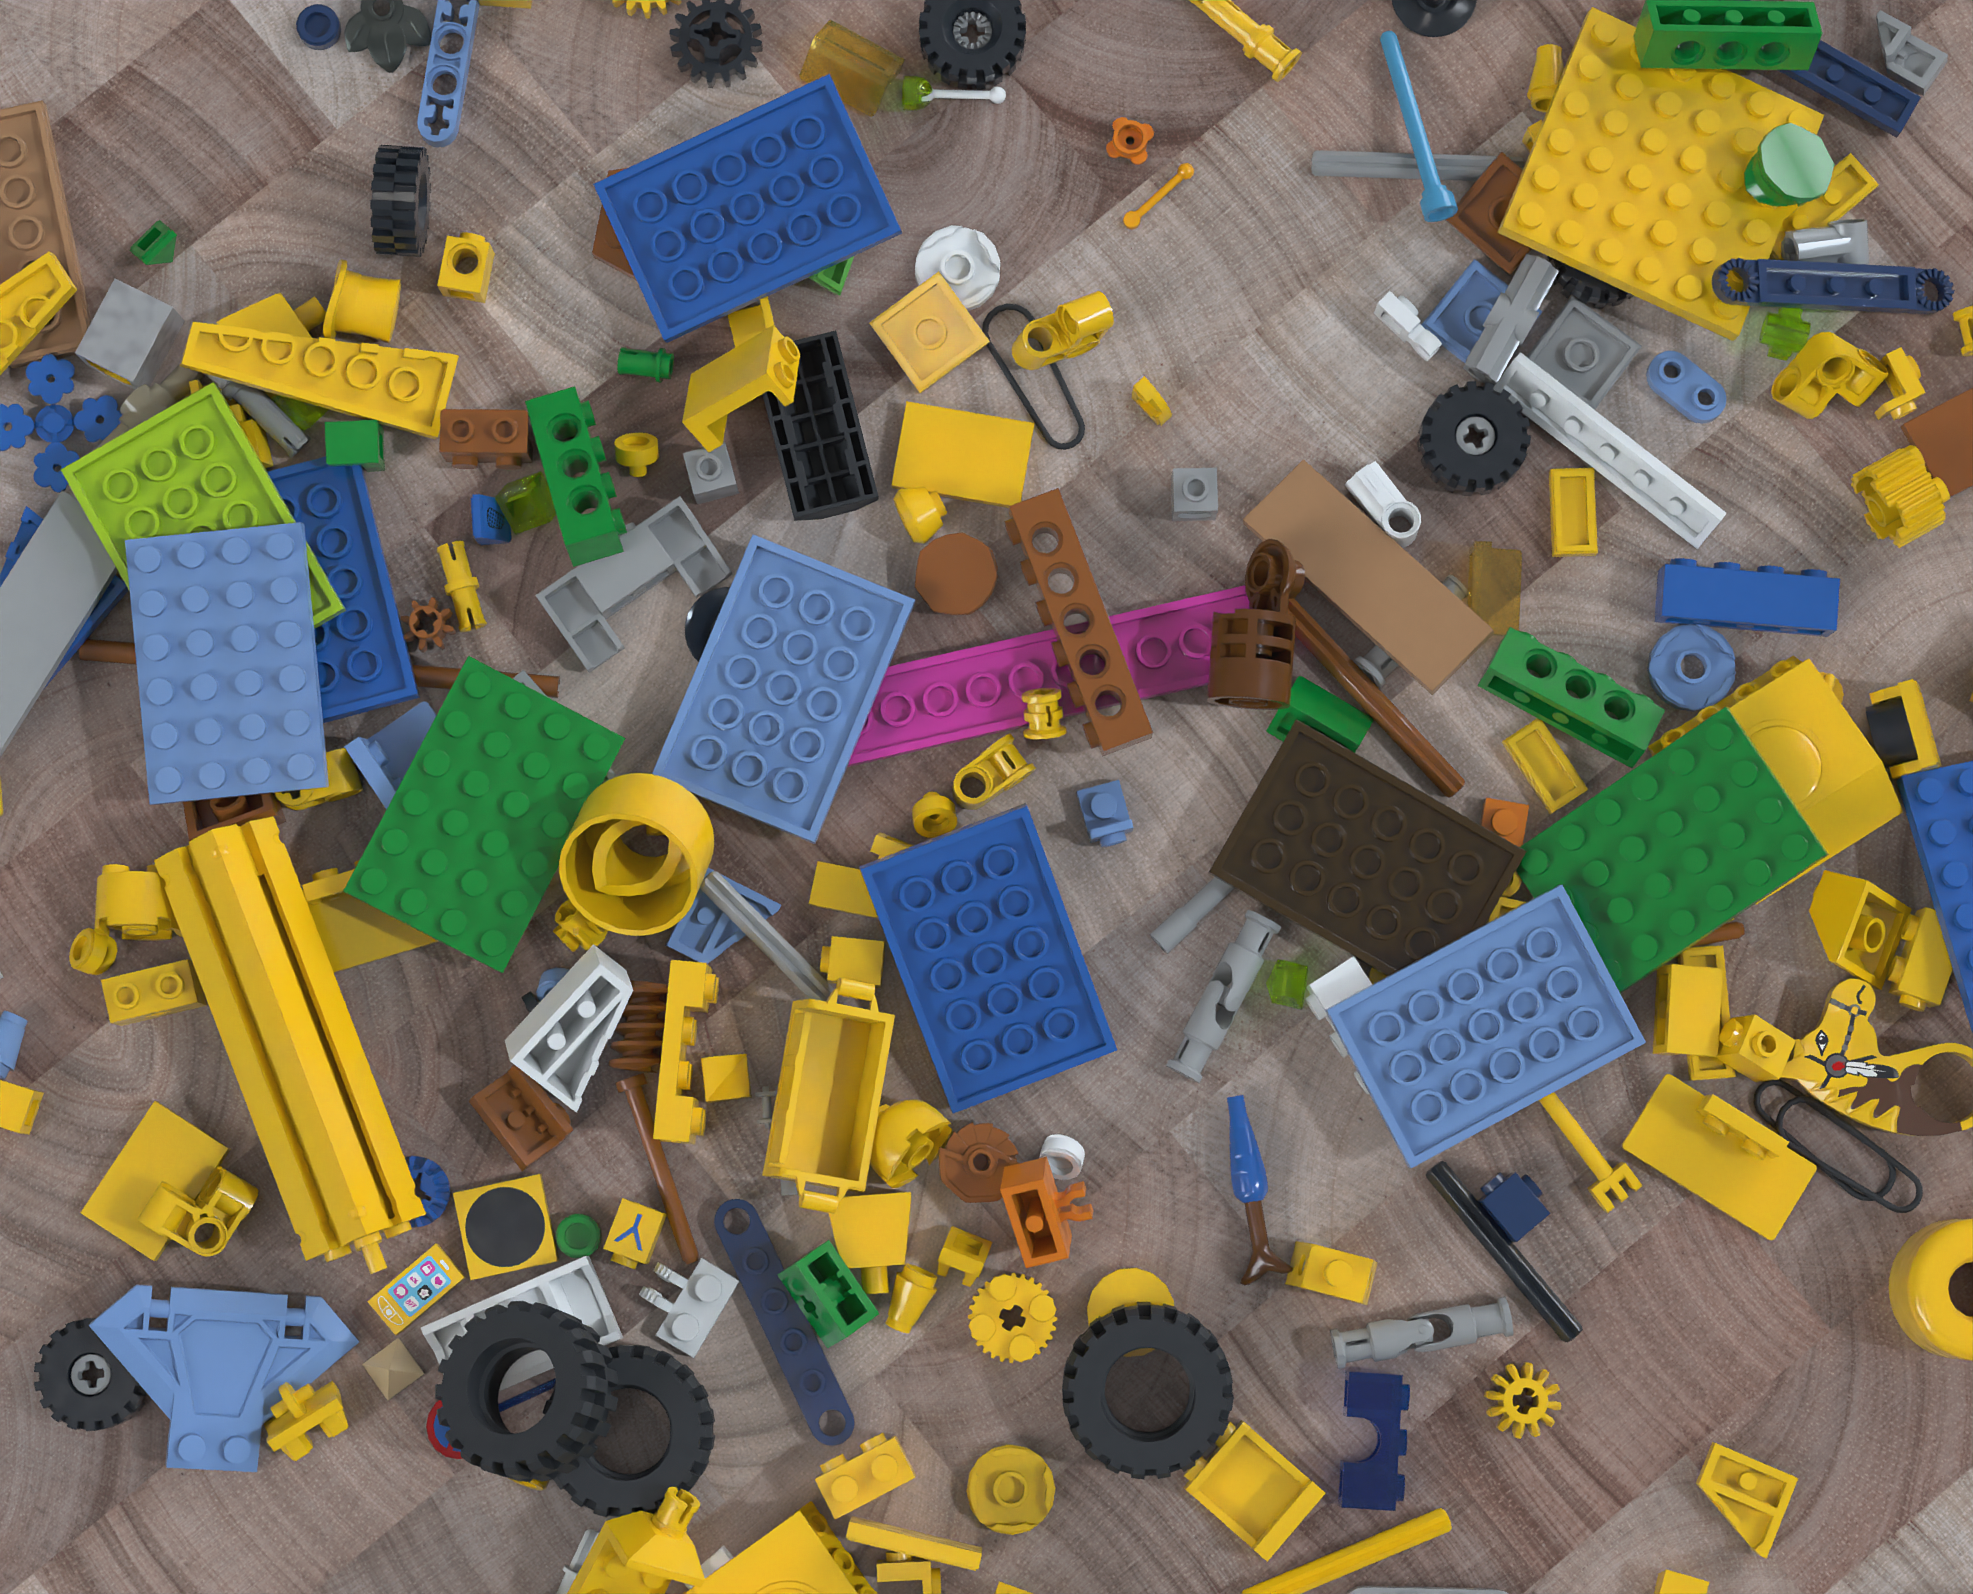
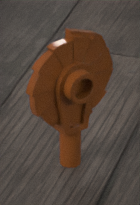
(976, 1161)

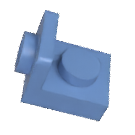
(1105, 813)

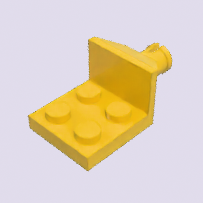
(643, 1551)

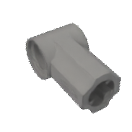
(1837, 243)

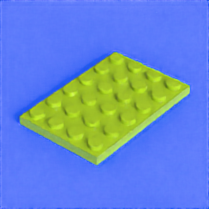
(185, 476)

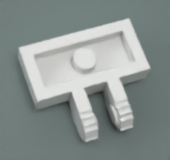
(696, 1307)

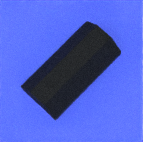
(821, 436)

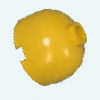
(905, 1137)

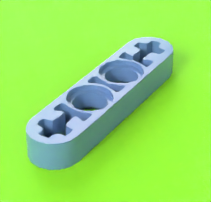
(444, 63)

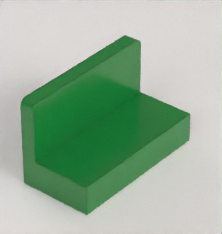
(1322, 713)

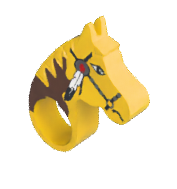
(1849, 1075)

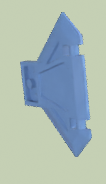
(220, 1363)

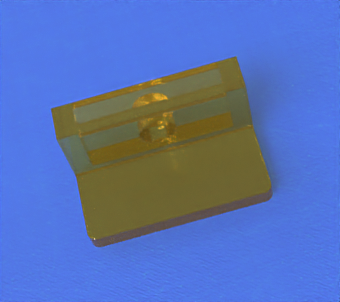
(855, 65)
(1495, 585)

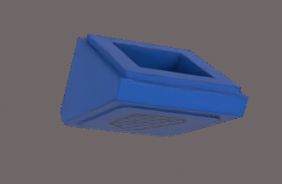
(488, 521)

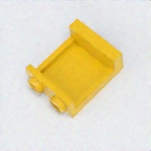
(736, 378)
(1252, 1489)

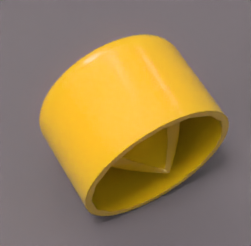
(620, 886)
(1921, 1285)

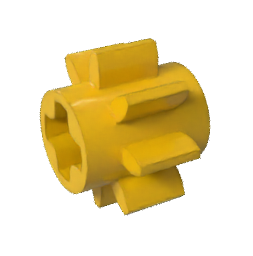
(576, 929)

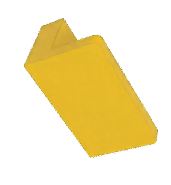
(1687, 1010)

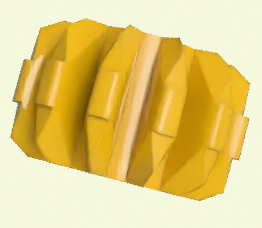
(1515, 1386)

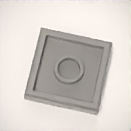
(1584, 352)

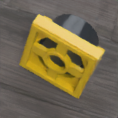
(1902, 729)

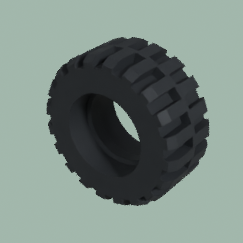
(474, 1381)
(688, 1447)
(1159, 1450)

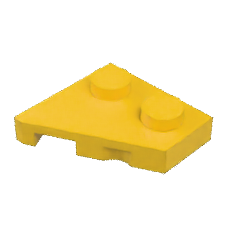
(1747, 1494)

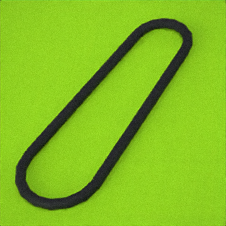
(1019, 392)
(1807, 1099)
(1892, 1170)

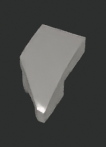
(1907, 56)

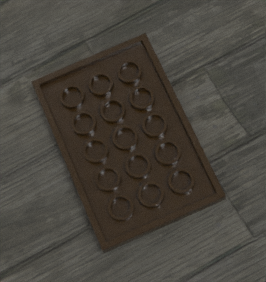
(1362, 855)

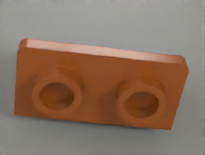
(485, 437)
(522, 1116)

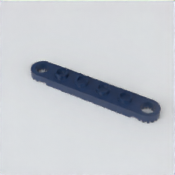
(1832, 286)
(784, 1323)

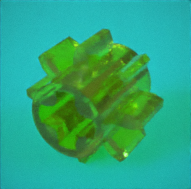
(1784, 332)

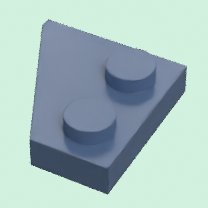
(708, 930)

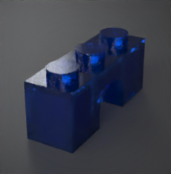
(1375, 1480)

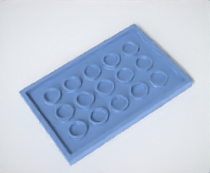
(226, 663)
(784, 688)
(1485, 1026)

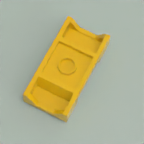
(689, 990)

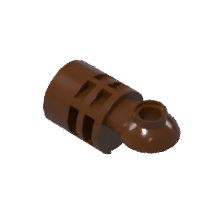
(1256, 645)

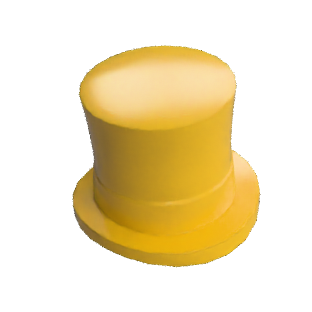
(362, 305)

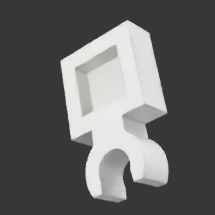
(1402, 319)

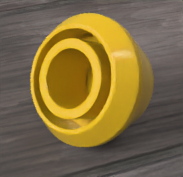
(920, 512)

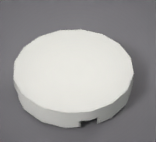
(964, 260)

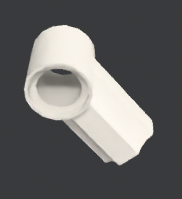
(1383, 501)

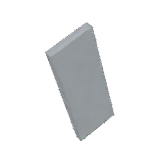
(46, 606)

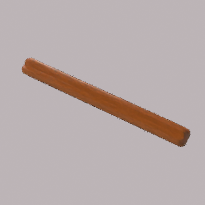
(1375, 702)

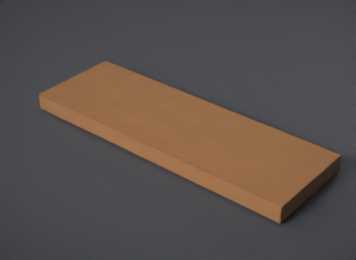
(38, 221)
(1370, 577)

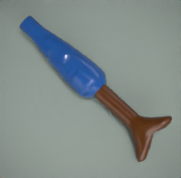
(1250, 1188)

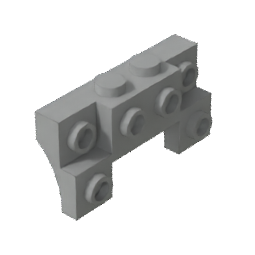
(598, 589)

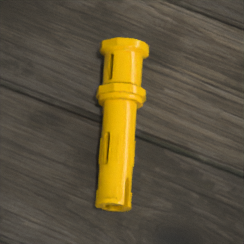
(1257, 40)

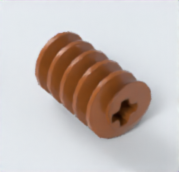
(640, 1028)

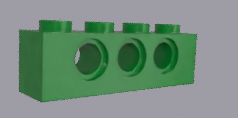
(1727, 34)
(584, 535)
(1550, 702)

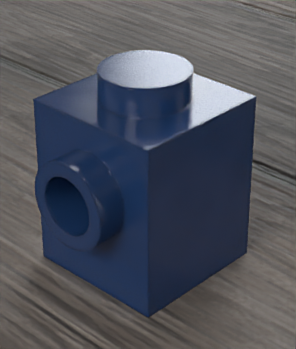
(1513, 1204)

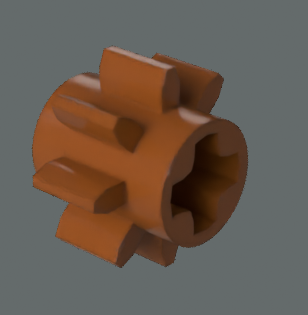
(416, 625)

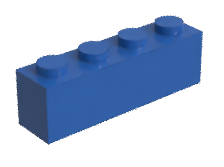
(1747, 599)

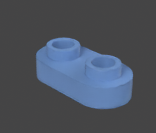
(1684, 389)

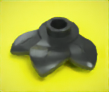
(387, 34)

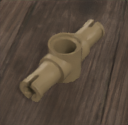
(149, 401)

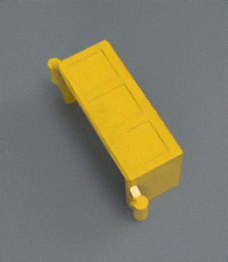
(829, 1095)

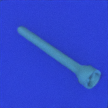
(1436, 201)

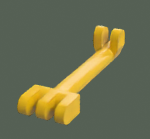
(1607, 1177)

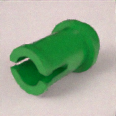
(646, 363)

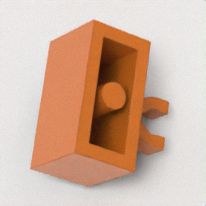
(1040, 1211)

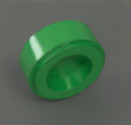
(578, 1236)

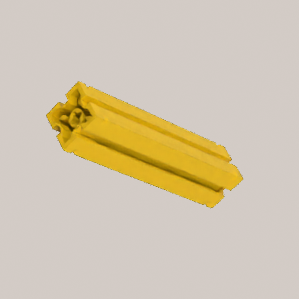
(291, 1041)

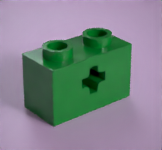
(828, 1294)

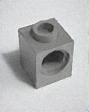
(710, 474)
(1194, 494)

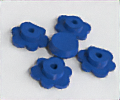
(54, 421)

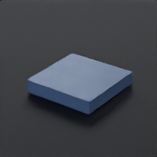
(1464, 308)

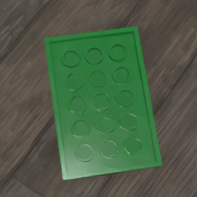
(483, 814)
(1674, 849)

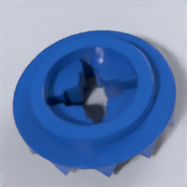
(435, 1185)

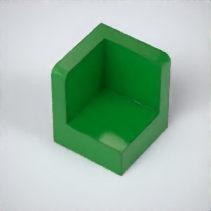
(355, 444)

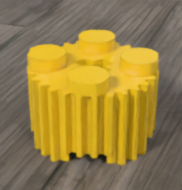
(1901, 496)
(1019, 1342)

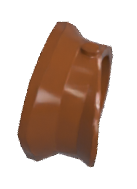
(956, 574)

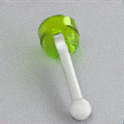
(918, 93)

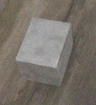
(129, 335)

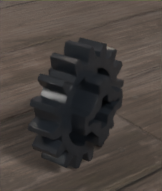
(700, 35)

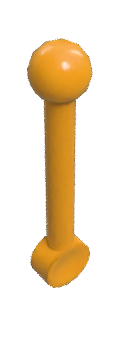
(1132, 218)

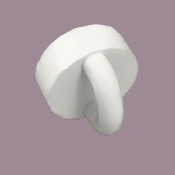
(1063, 1155)

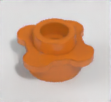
(1127, 128)

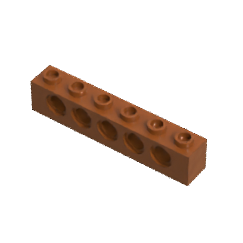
(1049, 515)

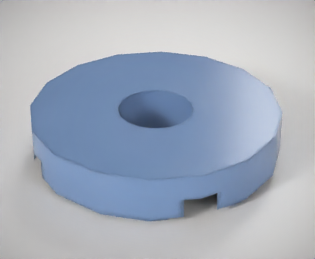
(1673, 685)

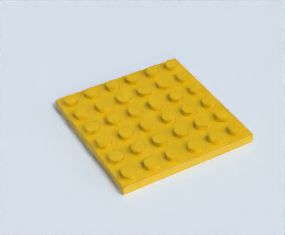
(1647, 175)

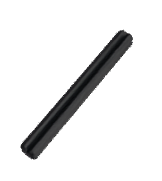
(1504, 1251)

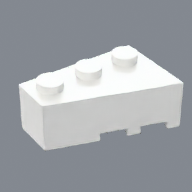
(571, 1025)

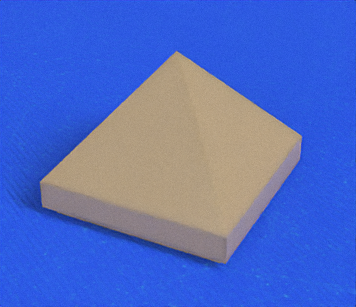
(393, 1369)

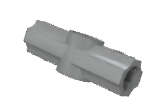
(1510, 319)

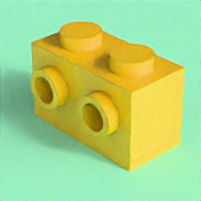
(865, 1476)

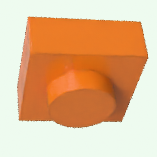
(1505, 819)

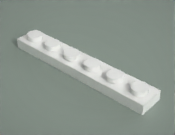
(1610, 451)

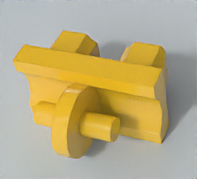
(302, 1411)

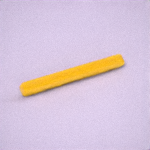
(1356, 1555)

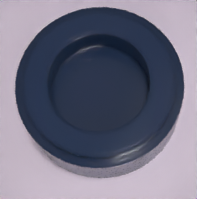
(318, 27)

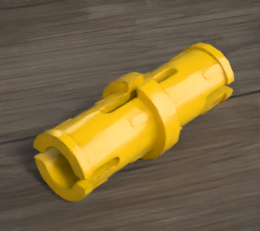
(461, 586)

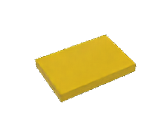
(963, 454)
(159, 1150)
(914, 1543)

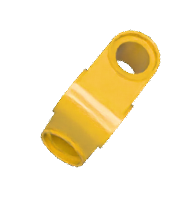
(1065, 333)
(1826, 368)
(221, 1201)

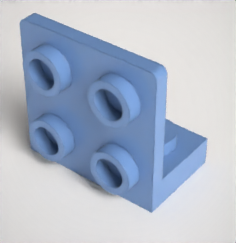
(390, 751)

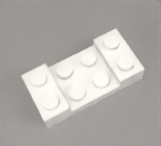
(569, 1288)

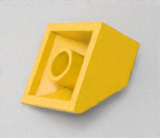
(1858, 925)

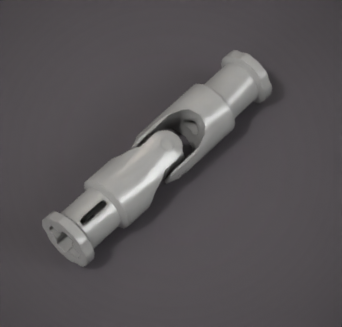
(1238, 965)
(1391, 1337)

